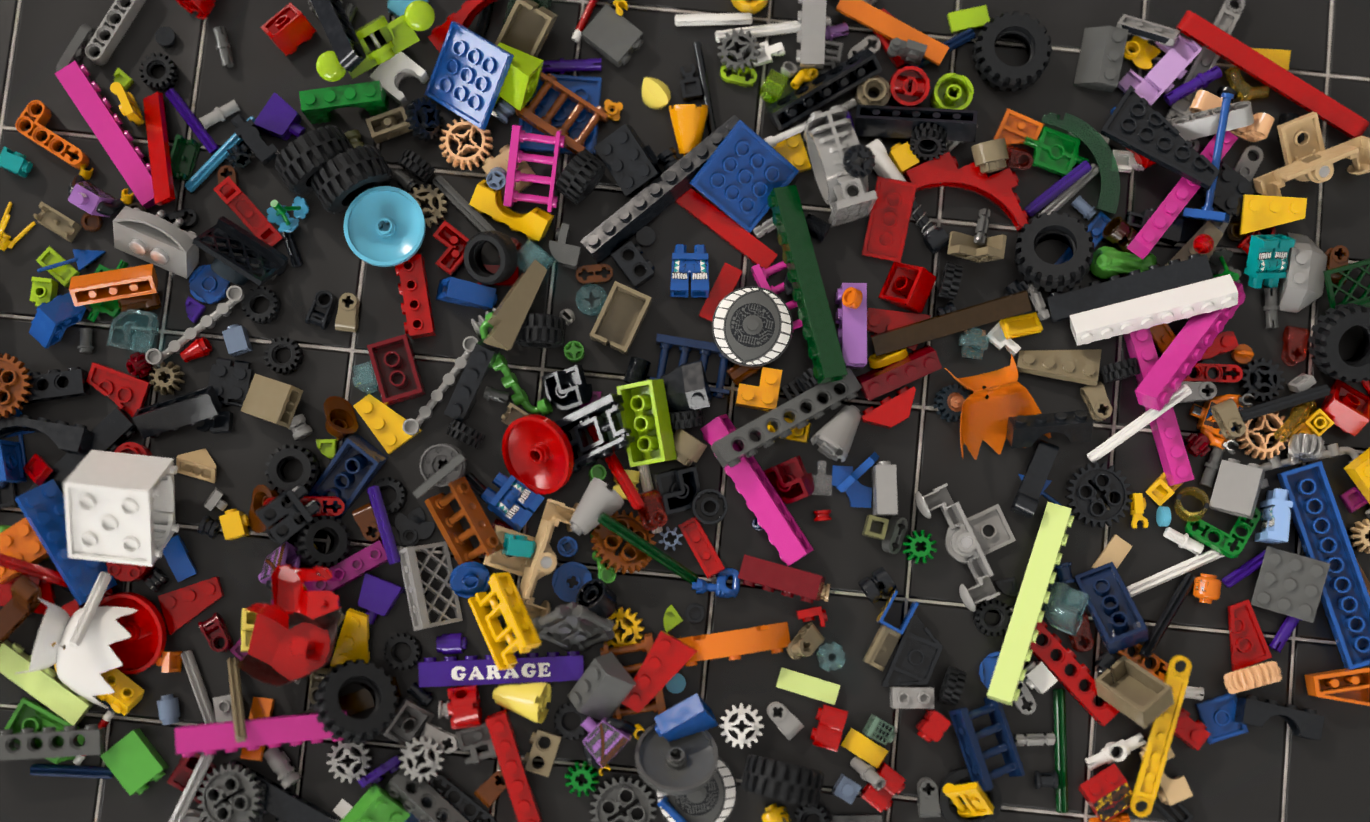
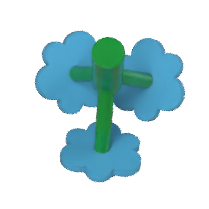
(279, 214)

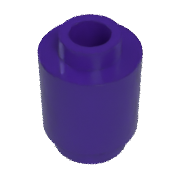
(451, 643)

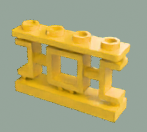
(515, 615)

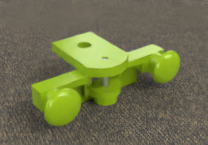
(398, 36)

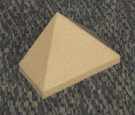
(197, 465)

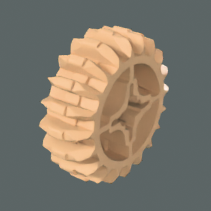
(460, 158)
(1262, 441)
(1252, 677)

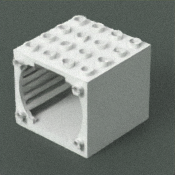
(120, 507)

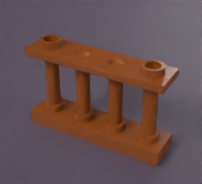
(544, 123)
(451, 529)
(645, 645)

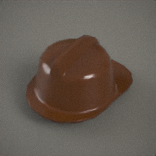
(339, 417)
(259, 495)

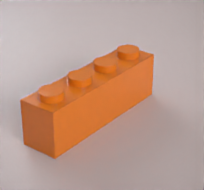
(113, 285)

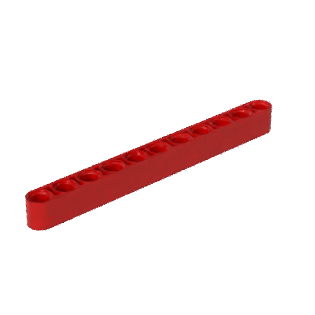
(1272, 75)

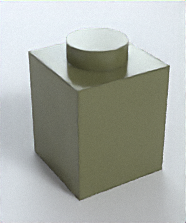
(875, 527)

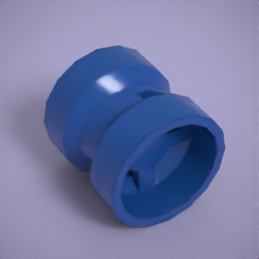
(567, 546)

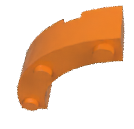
(738, 642)

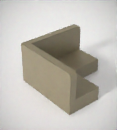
(963, 246)

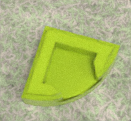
(123, 79)
(327, 447)
(671, 618)

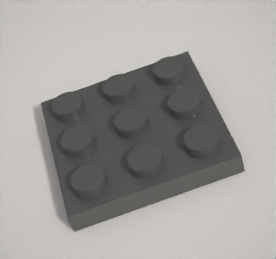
(1290, 584)

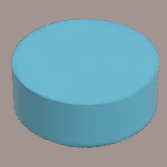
(1163, 516)
(676, 684)

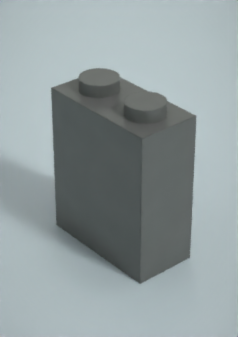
(613, 36)

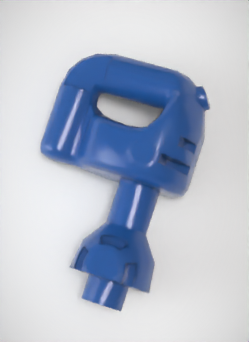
(720, 587)

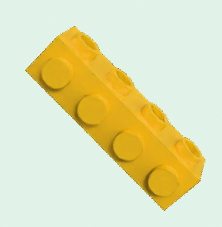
(126, 693)

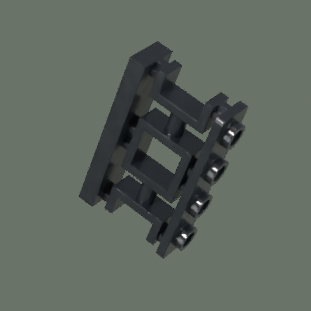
(590, 416)

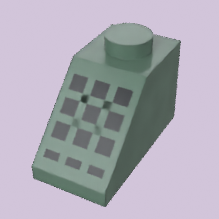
(879, 730)

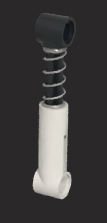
(934, 237)

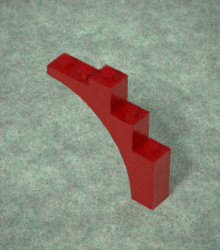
(996, 188)

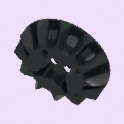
(850, 157)

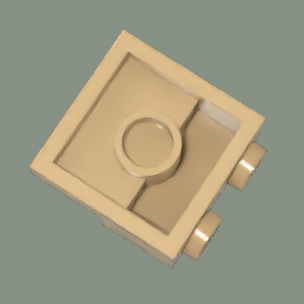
(502, 161)

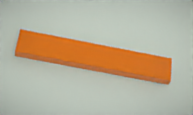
(891, 27)

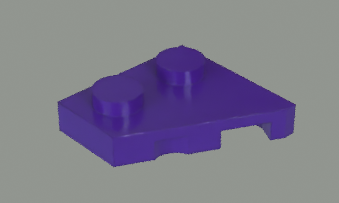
(376, 775)

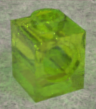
(773, 86)

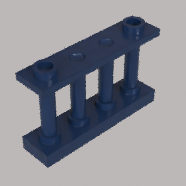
(686, 345)
(971, 749)

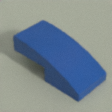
(178, 559)

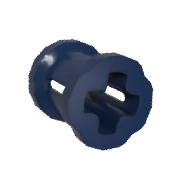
(1064, 573)

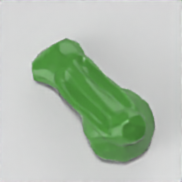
(1111, 262)

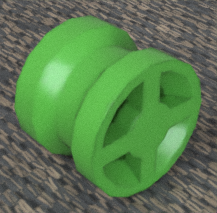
(574, 351)

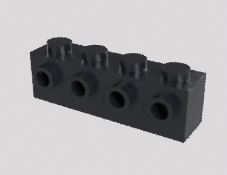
(177, 412)

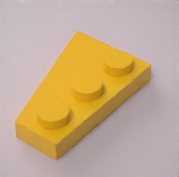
(1269, 211)
(383, 423)
(353, 639)

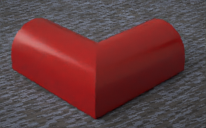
(455, 244)

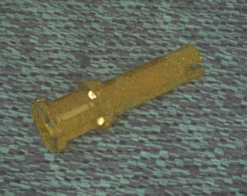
(1298, 415)

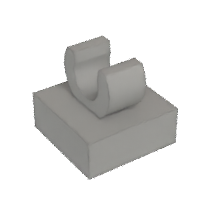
(1301, 383)
(215, 500)

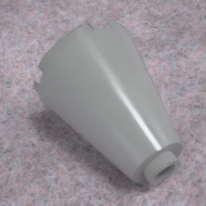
(838, 433)
(595, 501)

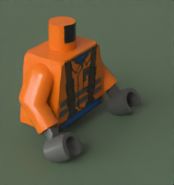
(1209, 426)

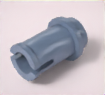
(1084, 208)

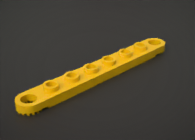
(1160, 740)

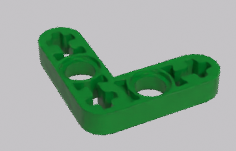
(1225, 539)

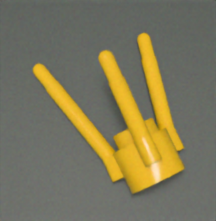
(4, 237)

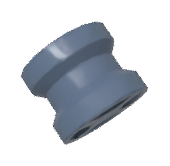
(503, 111)
(494, 181)

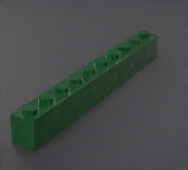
(807, 284)

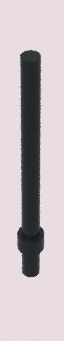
(704, 85)

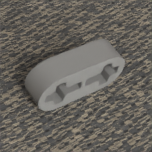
(863, 45)
(1025, 693)

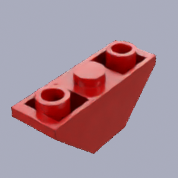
(891, 410)

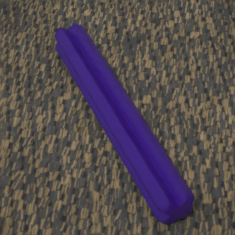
(191, 120)
(1056, 189)
(383, 525)

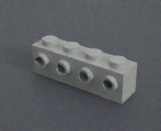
(811, 34)

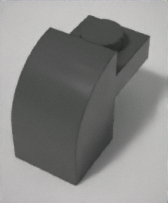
(564, 253)

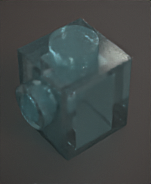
(365, 378)

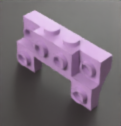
(1164, 72)

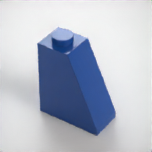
(466, 293)
(685, 719)

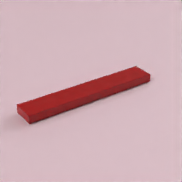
(158, 149)
(727, 228)

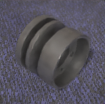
(431, 462)

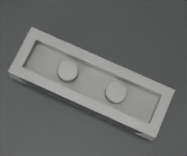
(1149, 30)

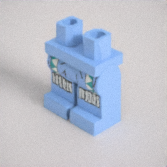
(1275, 517)

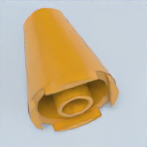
(688, 125)

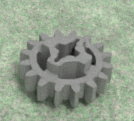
(431, 763)
(349, 768)

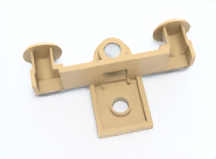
(1309, 158)
(542, 561)

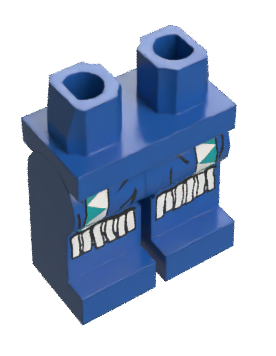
(690, 265)
(513, 501)

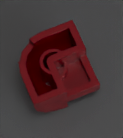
(791, 480)
(183, 772)

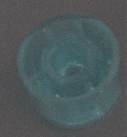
(532, 251)

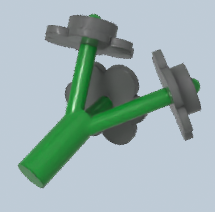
(1221, 257)

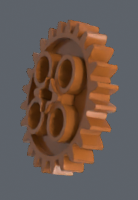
(15, 389)
(607, 553)

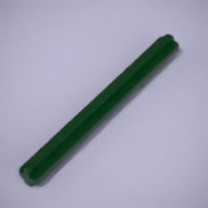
(647, 548)
(1060, 750)

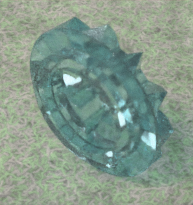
(585, 306)

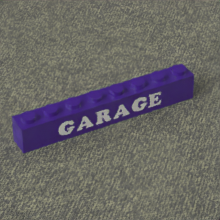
(484, 671)

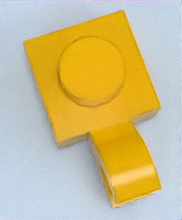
(1137, 508)

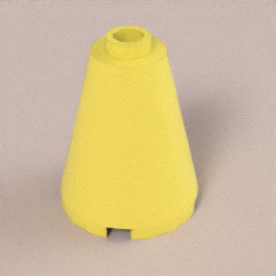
(524, 699)

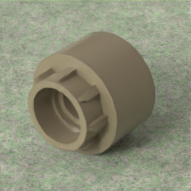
(876, 84)
(990, 155)
(687, 447)

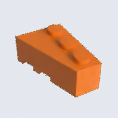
(1341, 685)

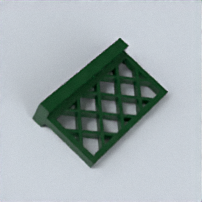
(1364, 300)

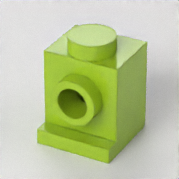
(50, 290)

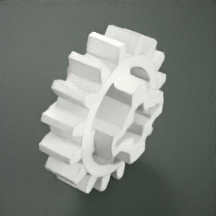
(741, 734)

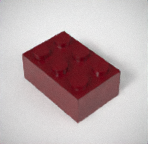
(396, 370)

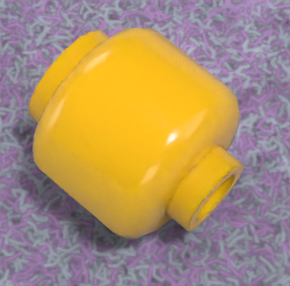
(776, 814)

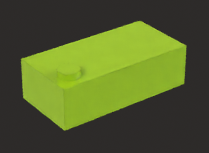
(649, 421)

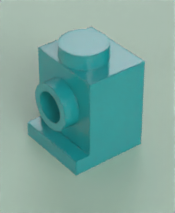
(14, 162)
(518, 546)

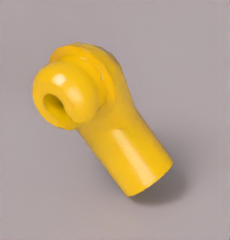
(804, 75)

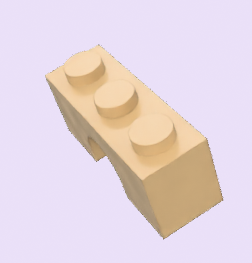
(1171, 790)

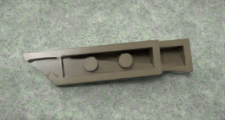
(514, 307)

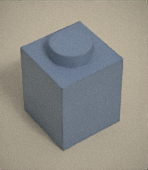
(237, 340)
(846, 789)

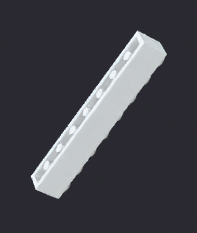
(1154, 309)

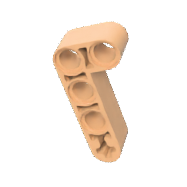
(1253, 133)

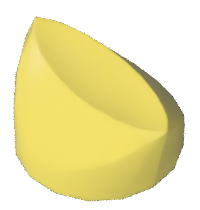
(655, 93)

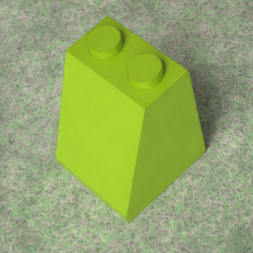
(521, 78)

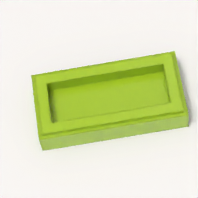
(968, 18)
(62, 273)

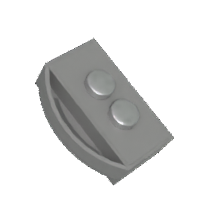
(156, 240)

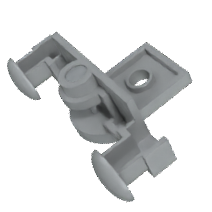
(967, 541)

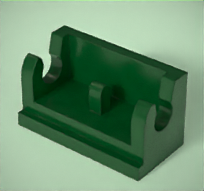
(184, 157)

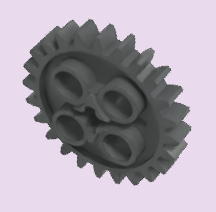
(222, 780)
(613, 794)

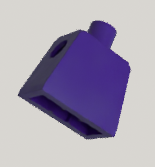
(279, 119)
(378, 596)

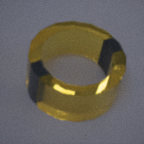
(1191, 516)

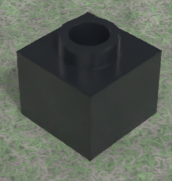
(1104, 662)

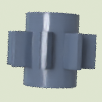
(673, 533)

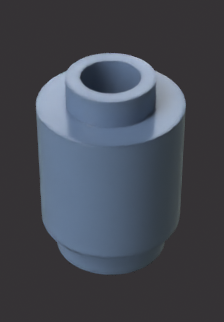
(168, 709)

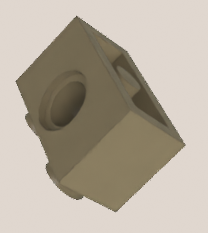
(388, 125)

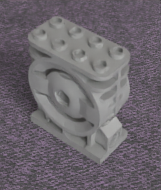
(827, 140)

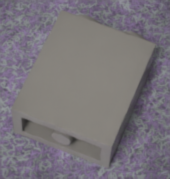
(1237, 488)
(884, 489)

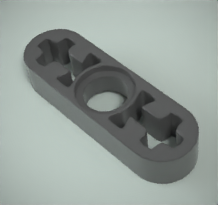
(77, 46)

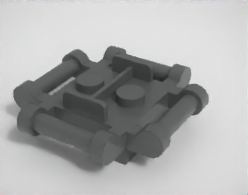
(573, 625)

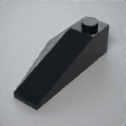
(687, 387)

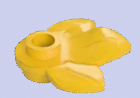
(1142, 52)

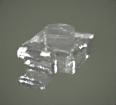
(822, 482)

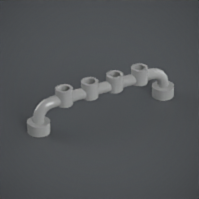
(234, 294)
(412, 426)
(1331, 451)

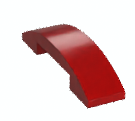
(247, 212)

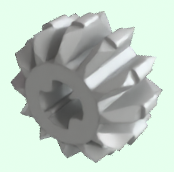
(1306, 446)

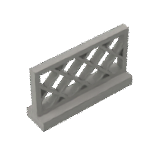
(415, 590)

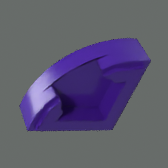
(194, 309)

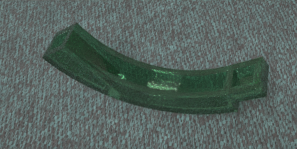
(1104, 156)

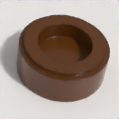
(91, 222)

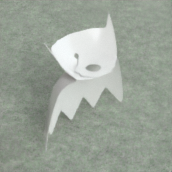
(82, 665)

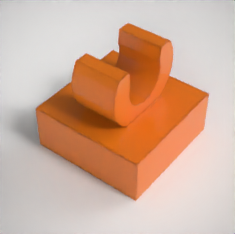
(170, 661)

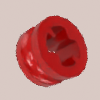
(822, 515)

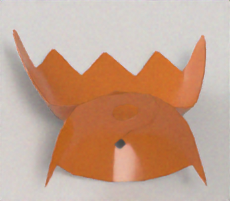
(988, 418)

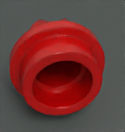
(1203, 244)

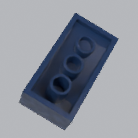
(349, 473)
(1112, 608)

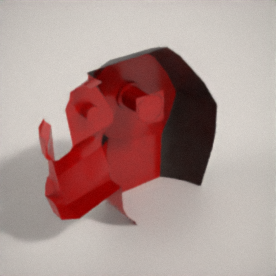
(295, 631)

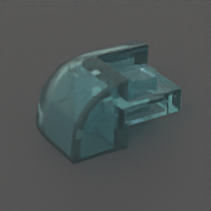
(133, 330)
(1065, 608)

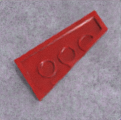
(658, 668)

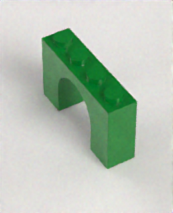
(319, 102)

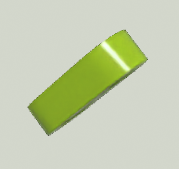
(737, 79)

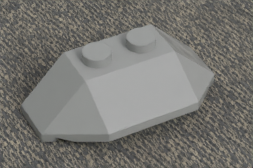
(1304, 275)

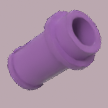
(836, 31)

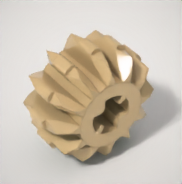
(1358, 536)

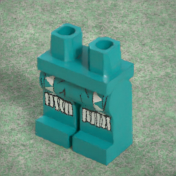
(1268, 259)

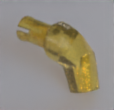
(1244, 90)

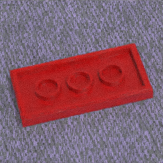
(889, 219)

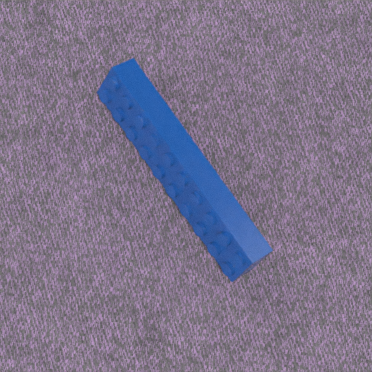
(1326, 540)

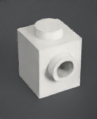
(1039, 677)

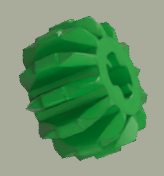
(919, 539)
(576, 782)

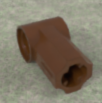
(146, 302)
(739, 373)

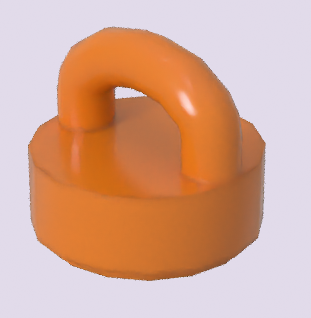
(852, 298)
(1242, 354)

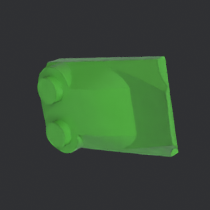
(32, 715)

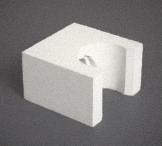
(393, 71)

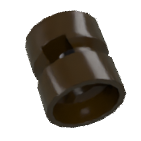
(1119, 233)

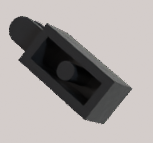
(1172, 234)

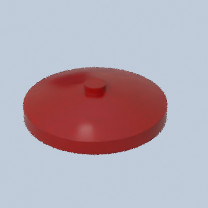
(538, 453)
(146, 632)

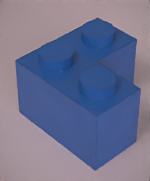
(54, 318)

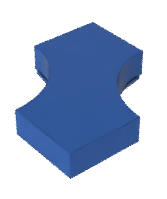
(858, 472)
(858, 494)

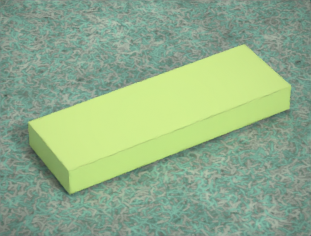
(808, 686)

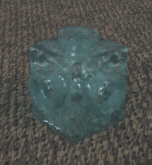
(973, 343)
(823, 653)

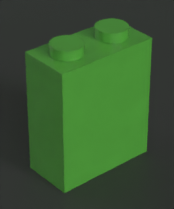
(135, 762)

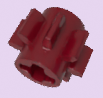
(138, 365)
(1197, 444)

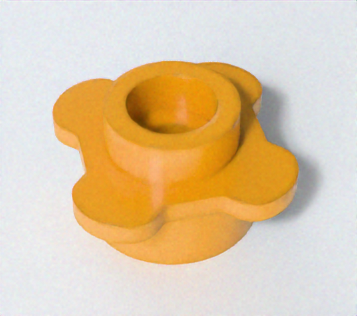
(615, 115)

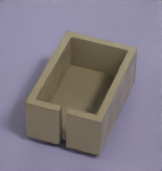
(527, 27)
(620, 318)
(1134, 691)

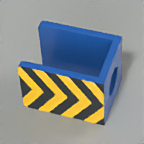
(908, 616)

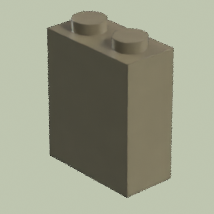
(271, 400)

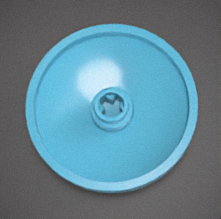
(384, 226)

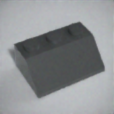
(1101, 58)
(601, 687)

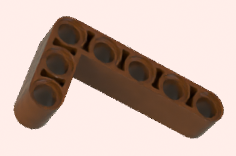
(23, 603)

